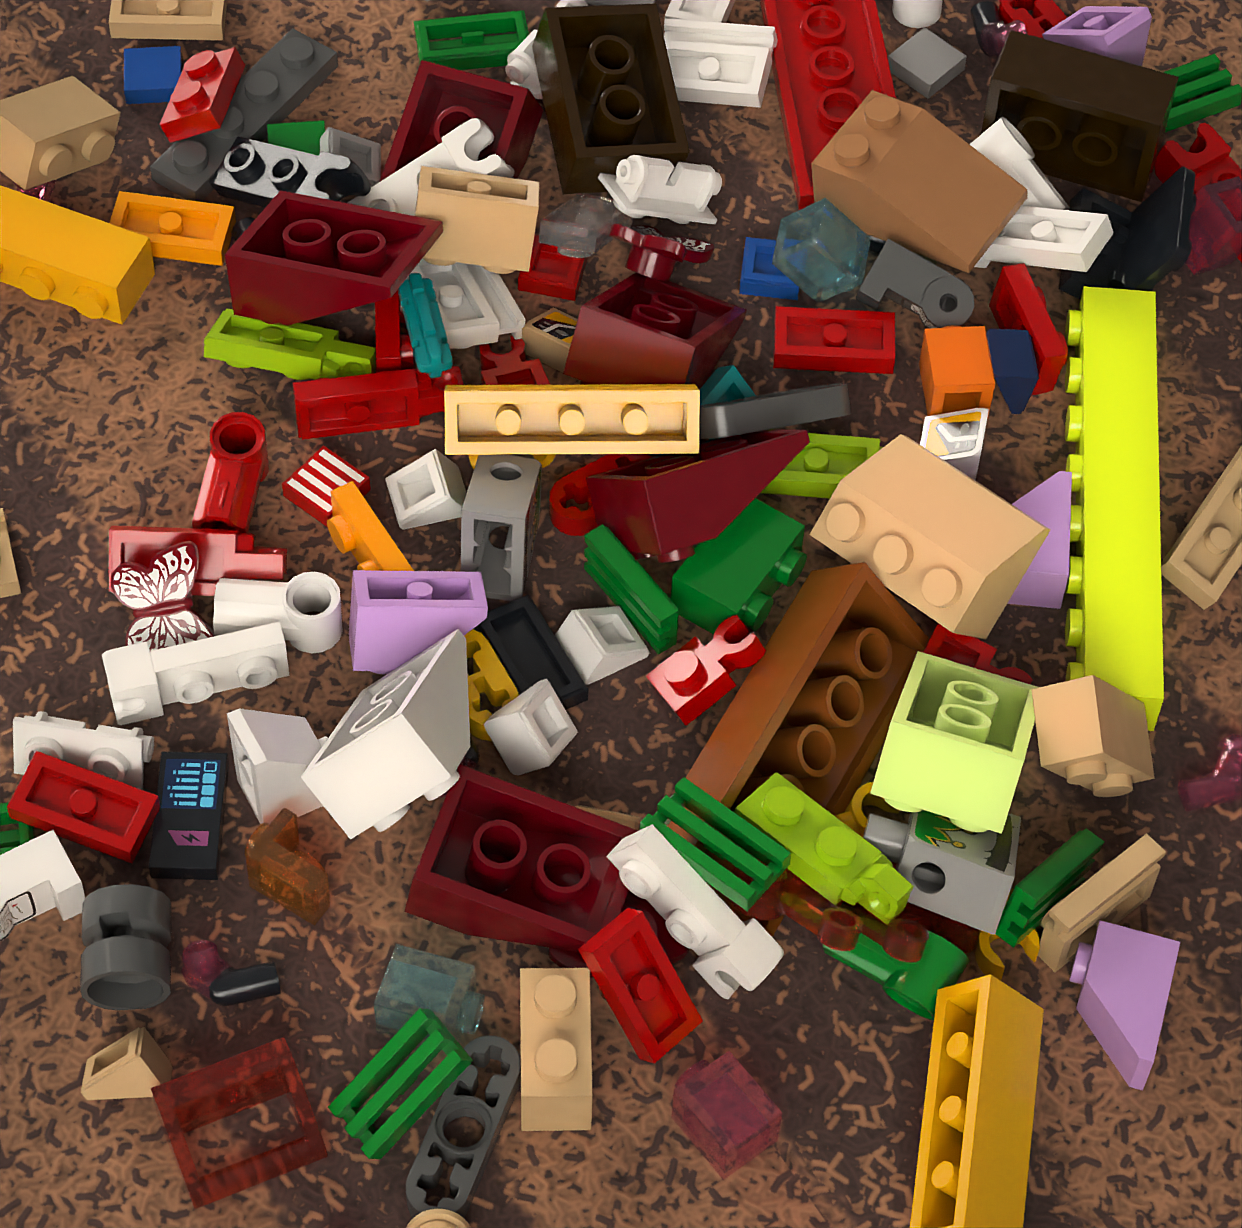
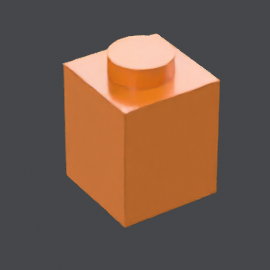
(956, 369)

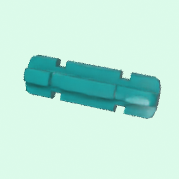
(425, 325)

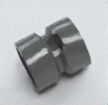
(126, 947)

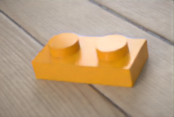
(177, 226)
(361, 532)

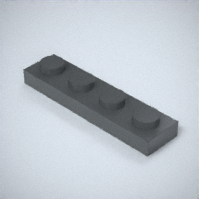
(262, 97)

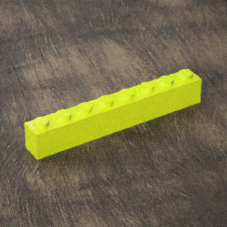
(1116, 494)

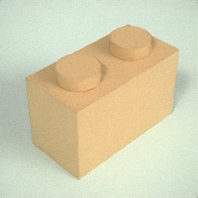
(54, 132)
(483, 218)
(1093, 735)
(555, 1049)

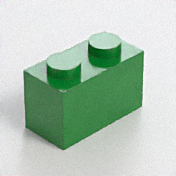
(740, 569)

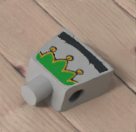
(501, 493)
(951, 868)

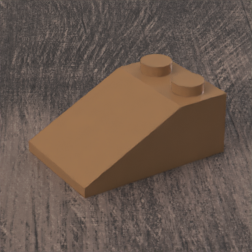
(915, 183)

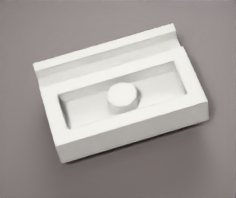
(719, 61)
(472, 304)

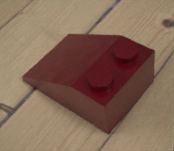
(448, 98)
(322, 258)
(651, 334)
(686, 499)
(517, 866)

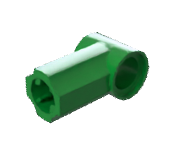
(907, 983)

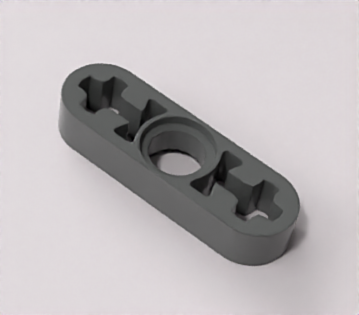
(773, 410)
(499, 1093)

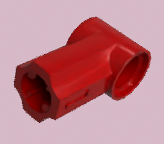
(232, 479)

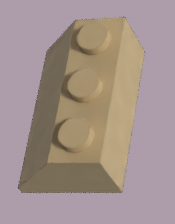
(931, 535)

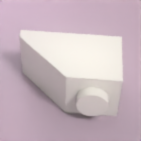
(270, 759)

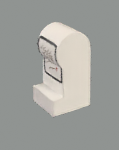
(36, 880)

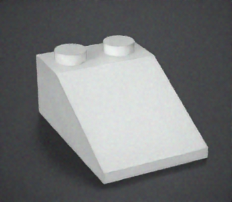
(397, 741)

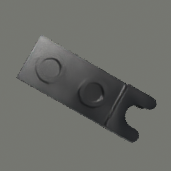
(259, 170)

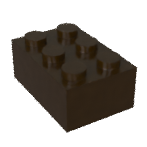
(606, 91)
(1082, 112)

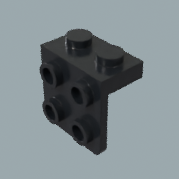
(1144, 241)

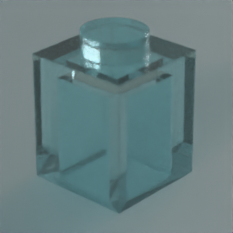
(821, 250)
(428, 982)

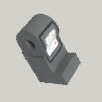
(917, 286)

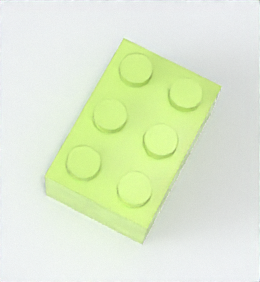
(956, 744)

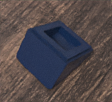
(1013, 366)

